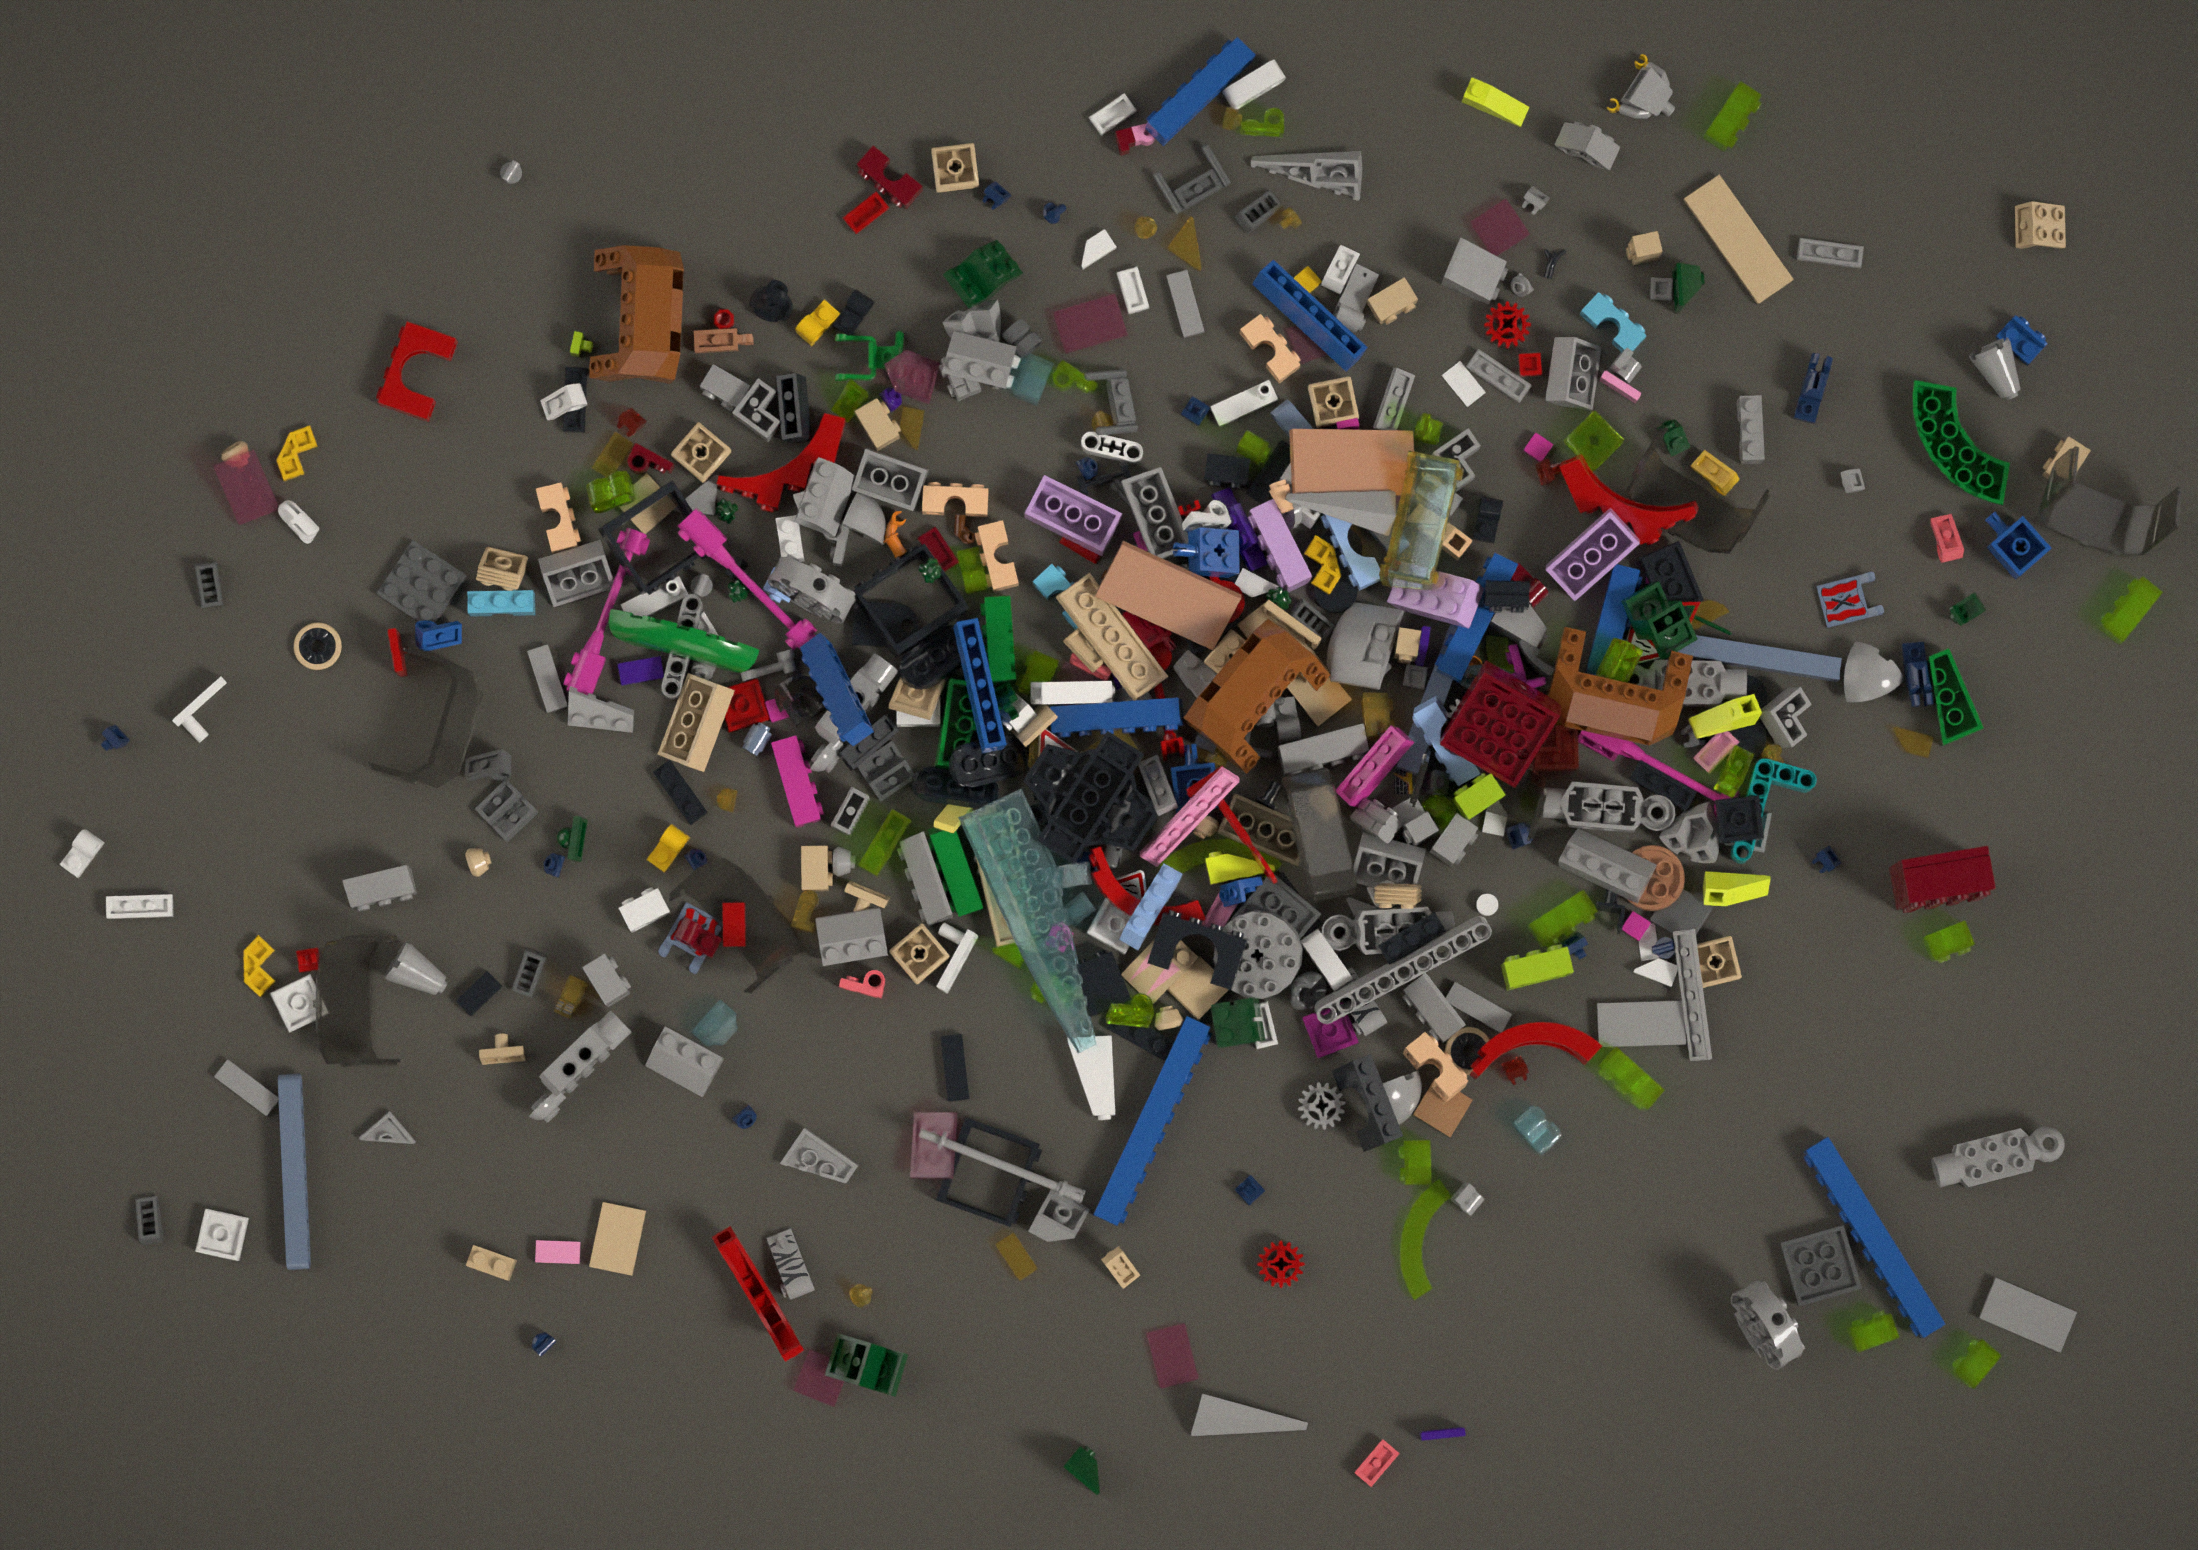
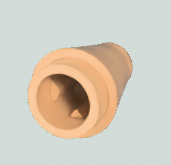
(1278, 492)

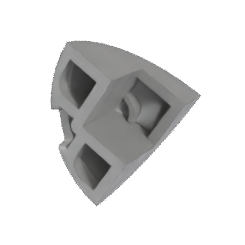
(980, 321)
(866, 518)
(1869, 674)
(1694, 834)
(1404, 1095)

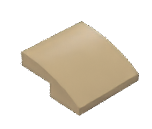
(655, 513)
(1038, 725)
(1194, 989)

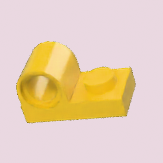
(817, 322)
(1717, 473)
(668, 848)

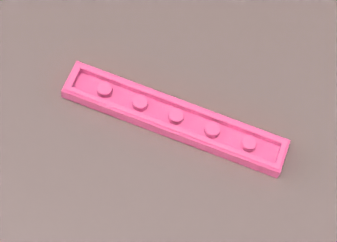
(1189, 816)

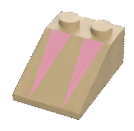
(1156, 980)

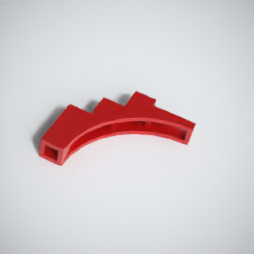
(795, 474)
(1645, 519)
(758, 1293)

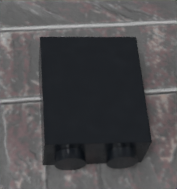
(1102, 983)

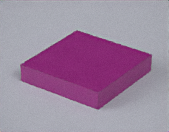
(1331, 1036)

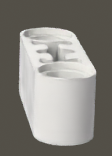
(1254, 85)
(1108, 440)
(1326, 960)

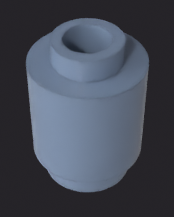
(757, 738)

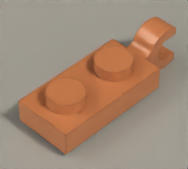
(720, 340)

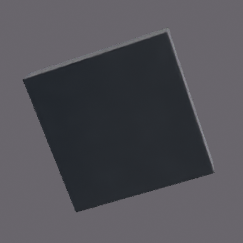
(1739, 819)

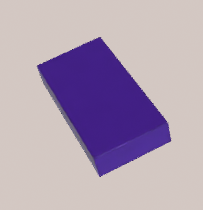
(1423, 645)
(641, 671)
(1442, 1433)

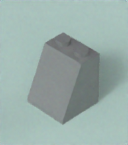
(1474, 272)
(1520, 626)

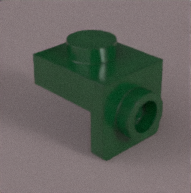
(1675, 437)
(1967, 609)

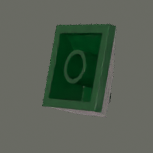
(1686, 284)
(1084, 1468)

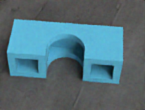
(1602, 309)
(1051, 582)
(501, 602)

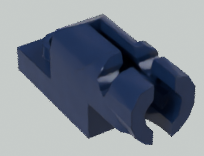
(1812, 389)
(1917, 673)

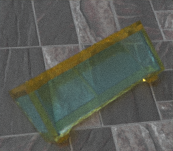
(1421, 522)

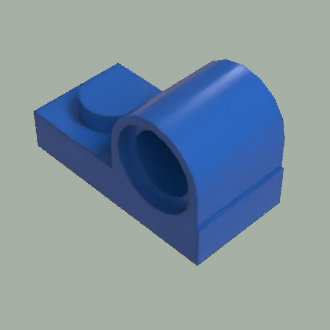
(433, 636)

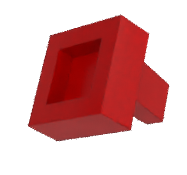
(1530, 364)
(308, 959)

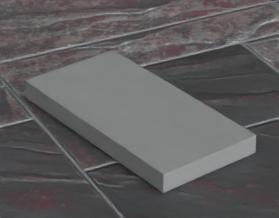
(1641, 1024)
(2027, 1315)

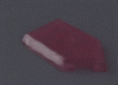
(913, 375)

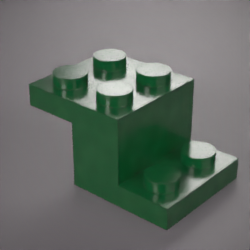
(983, 273)
(1659, 620)
(866, 1365)

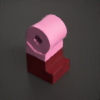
(1132, 137)

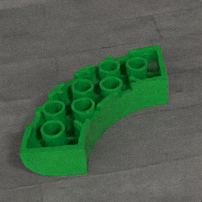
(1952, 448)
(682, 641)

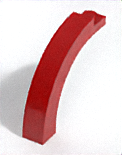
(1125, 901)
(1538, 1033)

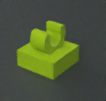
(579, 344)

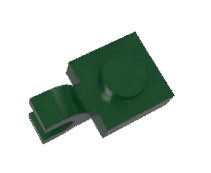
(1005, 697)

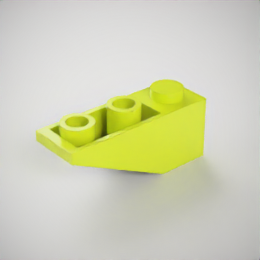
(1726, 717)
(1733, 888)

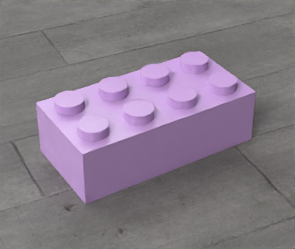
(1073, 515)
(1279, 545)
(1592, 554)
(1449, 601)

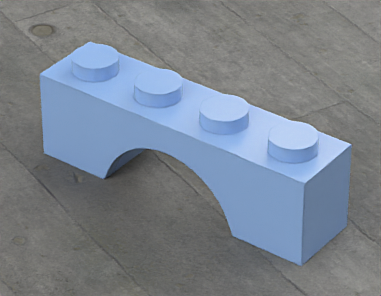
(1363, 569)
(1431, 717)
(1150, 906)

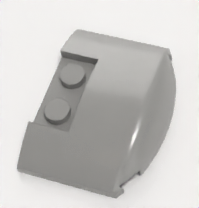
(1362, 645)

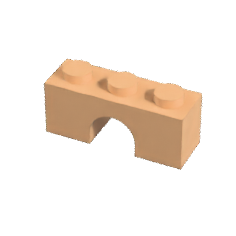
(1260, 332)
(937, 496)
(555, 499)
(1000, 575)
(1426, 1051)

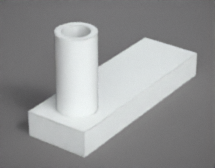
(1244, 403)
(649, 604)
(186, 718)
(966, 942)

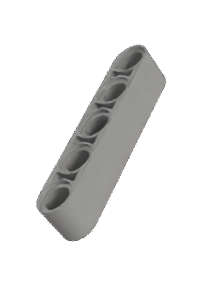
(679, 678)

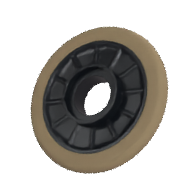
(324, 658)
(1459, 1040)

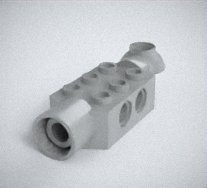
(1707, 682)
(867, 684)
(1606, 807)
(1377, 925)
(599, 1040)
(1996, 1157)

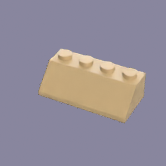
(696, 722)

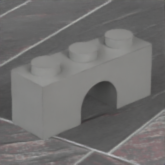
(1751, 428)

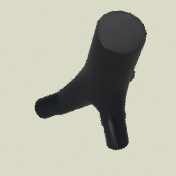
(1551, 262)

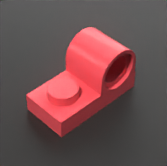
(1948, 540)
(853, 984)

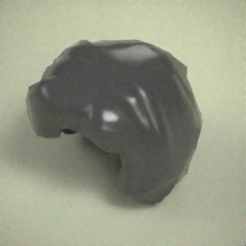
(1307, 990)

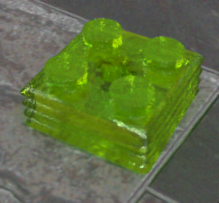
(1594, 427)

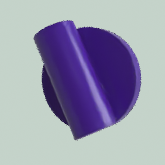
(891, 398)

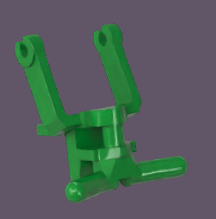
(877, 355)

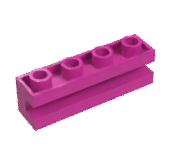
(1374, 766)
(796, 782)

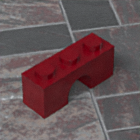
(902, 191)

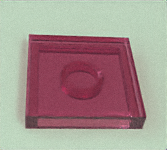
(1499, 228)
(814, 1383)

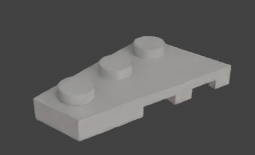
(1194, 673)
(597, 714)
(817, 1156)

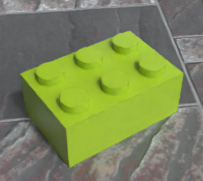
(1477, 797)
(1536, 967)

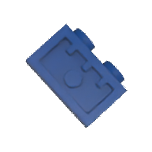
(2024, 341)
(1235, 892)

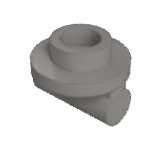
(511, 172)
(1521, 286)
(701, 585)
(702, 670)

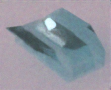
(716, 1025)

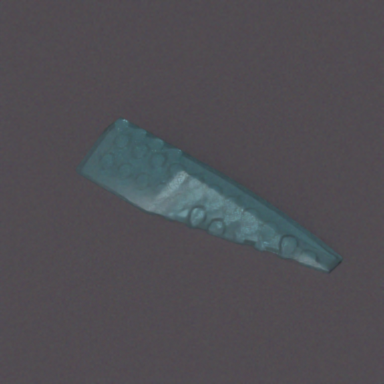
(1031, 902)

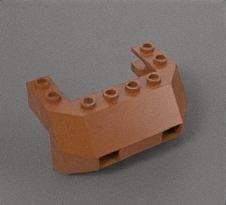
(647, 314)
(1248, 689)
(1616, 706)

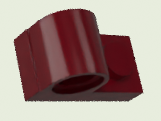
(660, 463)
(1537, 589)
(697, 938)

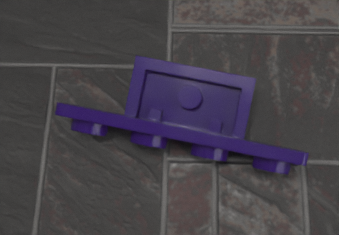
(1248, 540)

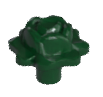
(726, 510)
(930, 570)
(738, 591)
(1279, 597)

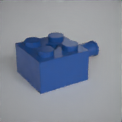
(2009, 538)
(1211, 552)
(1190, 773)

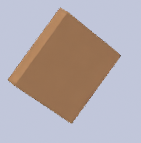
(1442, 1115)

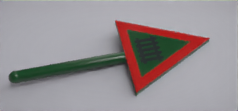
(1691, 609)

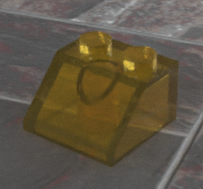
(1376, 714)

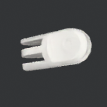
(298, 521)

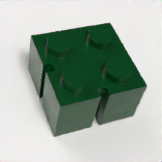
(1235, 1022)

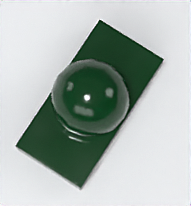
(574, 838)

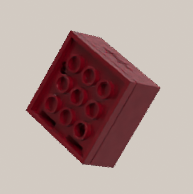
(1500, 724)
(1942, 879)

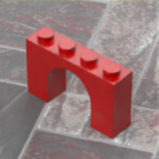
(413, 341)

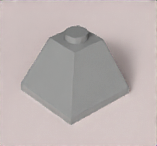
(1058, 1218)

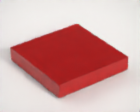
(397, 652)
(746, 706)

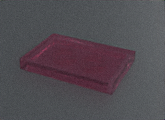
(1090, 323)
(246, 487)
(925, 1159)

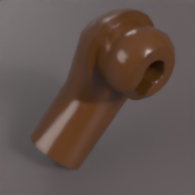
(962, 531)

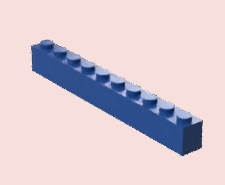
(1152, 1121)
(1874, 1238)

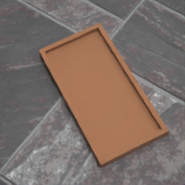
(1349, 460)
(1168, 595)

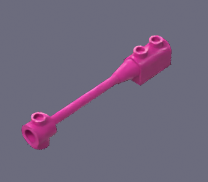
(709, 542)
(589, 662)
(1612, 747)

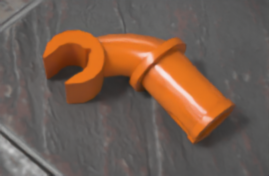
(891, 536)

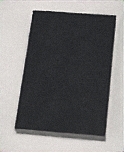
(1673, 572)

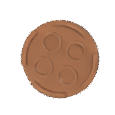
(1666, 881)

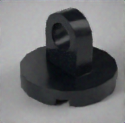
(772, 302)

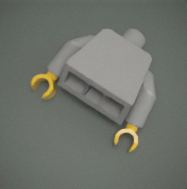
(1647, 93)

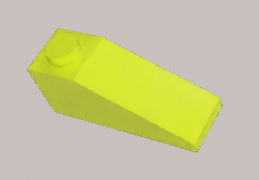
(1494, 102)
(1230, 867)

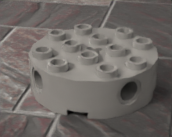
(812, 589)
(1280, 948)
(1767, 1324)

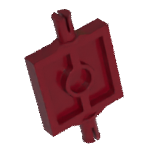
(1149, 632)

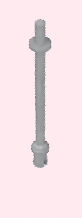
(1060, 1188)

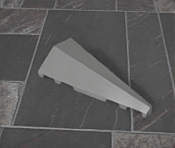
(1329, 170)
(1365, 509)
(1223, 1417)

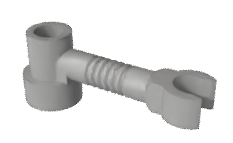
(785, 663)

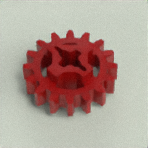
(1514, 331)
(1280, 1254)

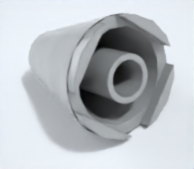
(1998, 367)
(415, 971)

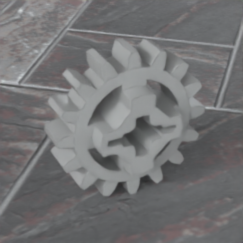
(1330, 1105)

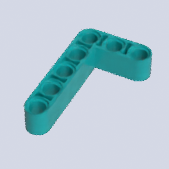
(1764, 782)

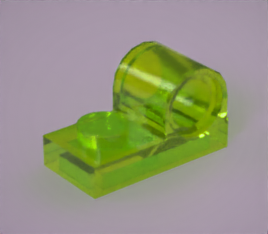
(1253, 128)
(1074, 376)
(1427, 429)
(972, 570)
(1136, 1014)

